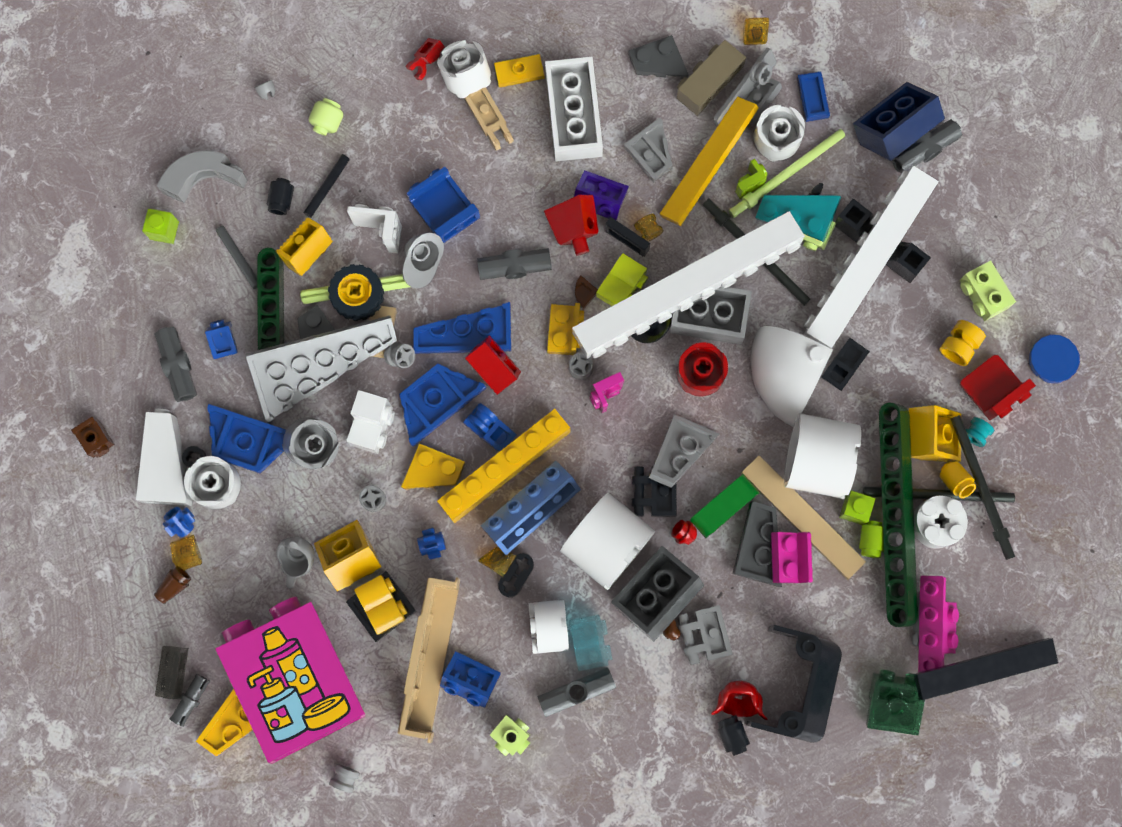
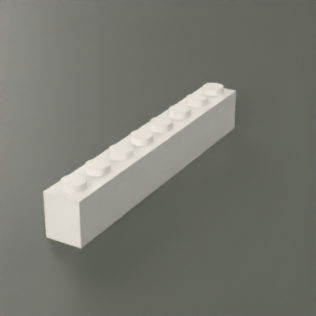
(870, 257)

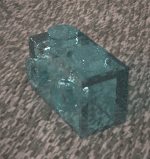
(589, 642)

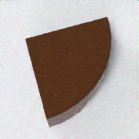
(584, 292)

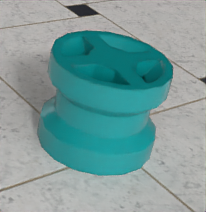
(979, 431)

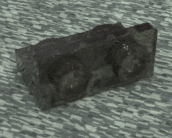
(171, 672)

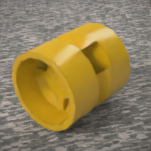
(964, 340)

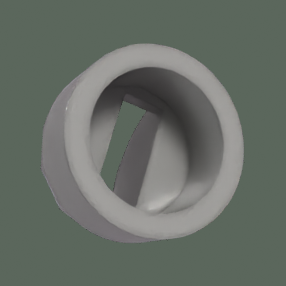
(264, 88)

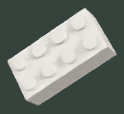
(574, 109)

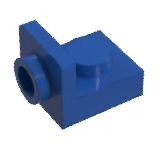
(221, 339)

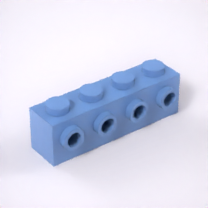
(531, 507)

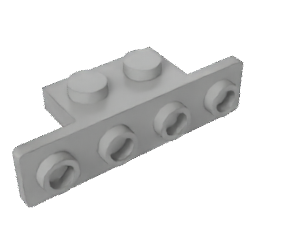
(753, 92)

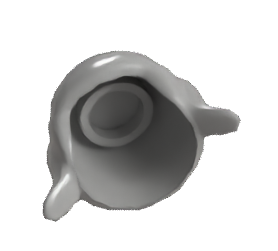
(295, 557)

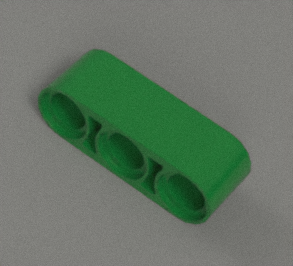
(724, 506)

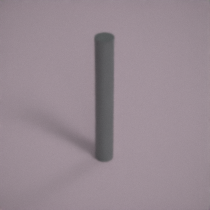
(237, 256)

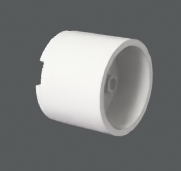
(822, 456)
(607, 540)

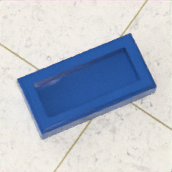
(813, 96)

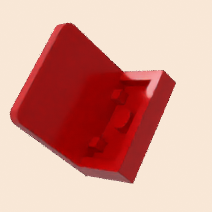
(995, 388)

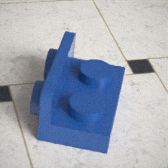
(469, 680)

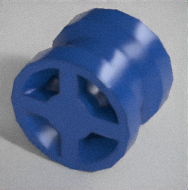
(482, 418)

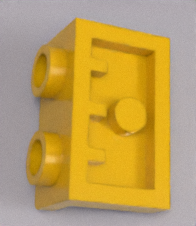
(560, 335)

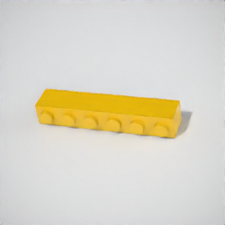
(504, 466)

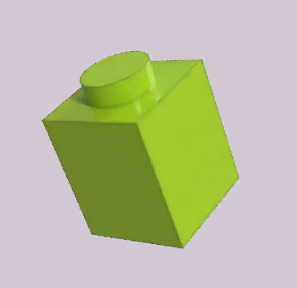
(160, 226)
(857, 508)

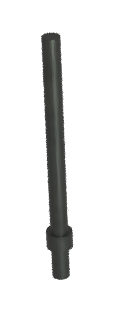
(722, 218)
(929, 493)
(1000, 533)

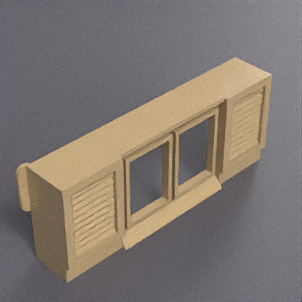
(428, 658)

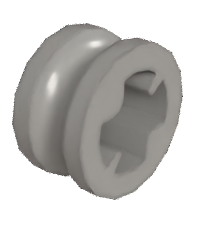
(760, 73)

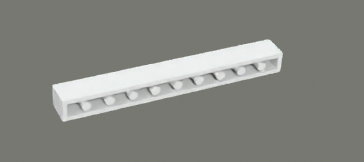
(687, 285)

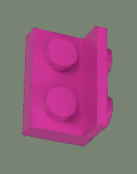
(607, 387)
(791, 557)

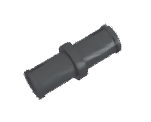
(189, 700)

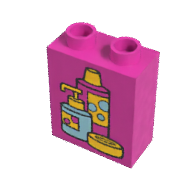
(288, 679)

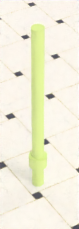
(751, 199)

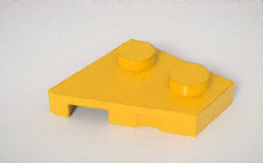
(432, 469)

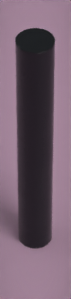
(326, 186)

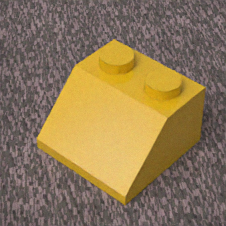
(933, 434)
(347, 555)

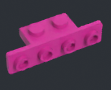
(936, 623)

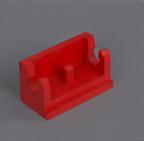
(493, 365)

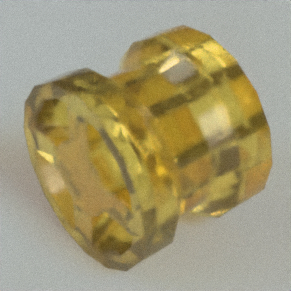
(648, 227)

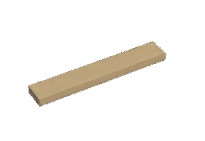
(804, 517)

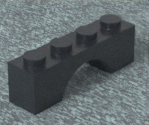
(906, 259)

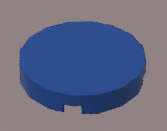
(1054, 359)

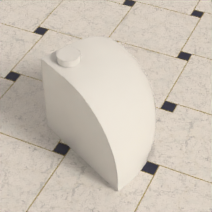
(786, 370)

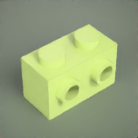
(987, 291)

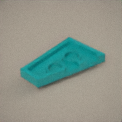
(810, 212)

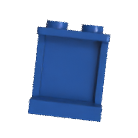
(442, 204)

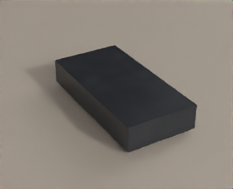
(627, 237)

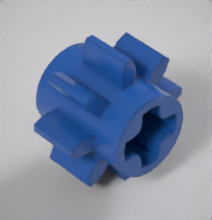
(178, 522)
(431, 543)

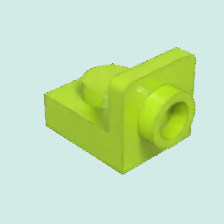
(751, 182)

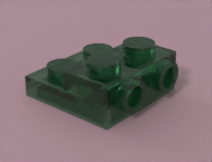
(894, 703)

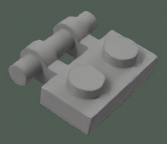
(712, 633)

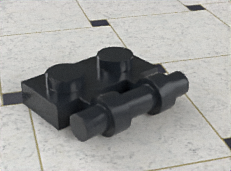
(662, 500)

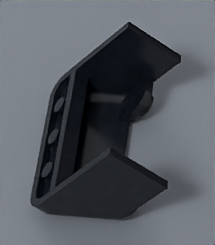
(813, 719)

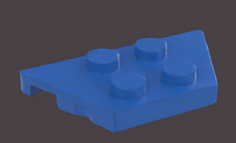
(435, 399)
(244, 439)

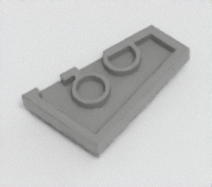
(680, 450)

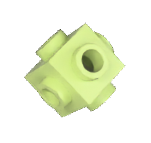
(501, 732)

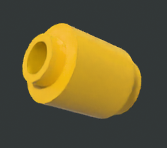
(957, 479)

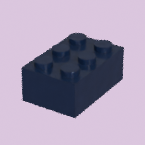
(899, 121)

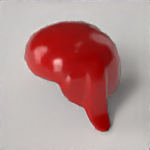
(746, 707)

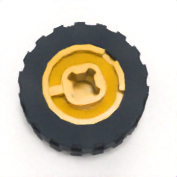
(356, 292)

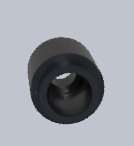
(280, 196)
(733, 735)

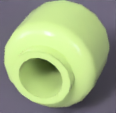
(326, 116)

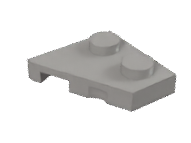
(651, 150)

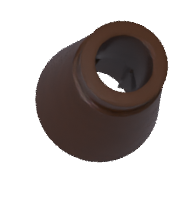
(173, 583)

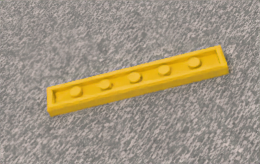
(709, 161)

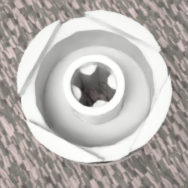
(464, 68)
(768, 129)
(205, 471)
(946, 510)
(548, 626)

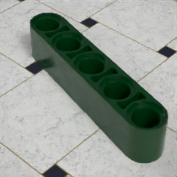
(268, 296)

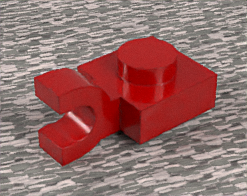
(426, 54)

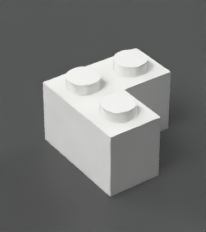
(370, 422)

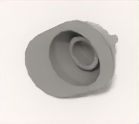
(422, 259)

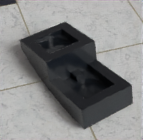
(845, 364)

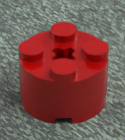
(713, 362)

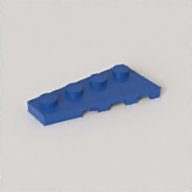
(465, 332)

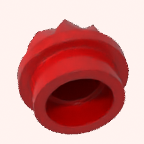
(684, 532)

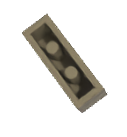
(710, 77)

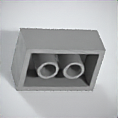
(716, 318)

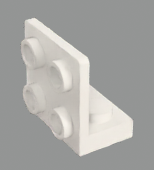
(381, 218)

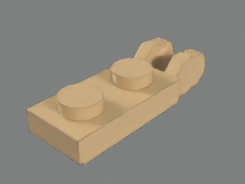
(488, 116)

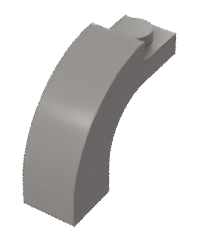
(194, 167)

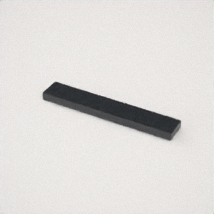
(985, 668)

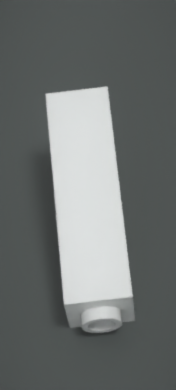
(161, 462)

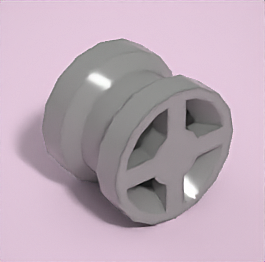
(404, 358)
(580, 361)
(370, 494)
(344, 778)

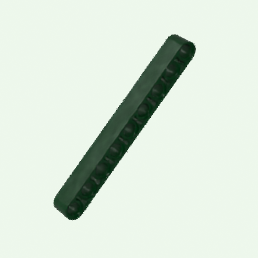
(905, 524)

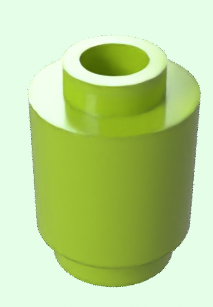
(872, 540)

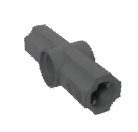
(928, 146)
(514, 264)
(175, 364)
(560, 698)

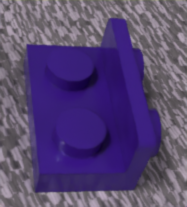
(607, 193)

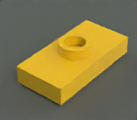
(519, 70)

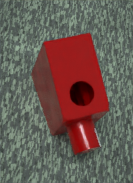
(574, 222)

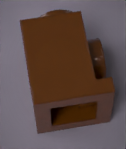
(102, 440)

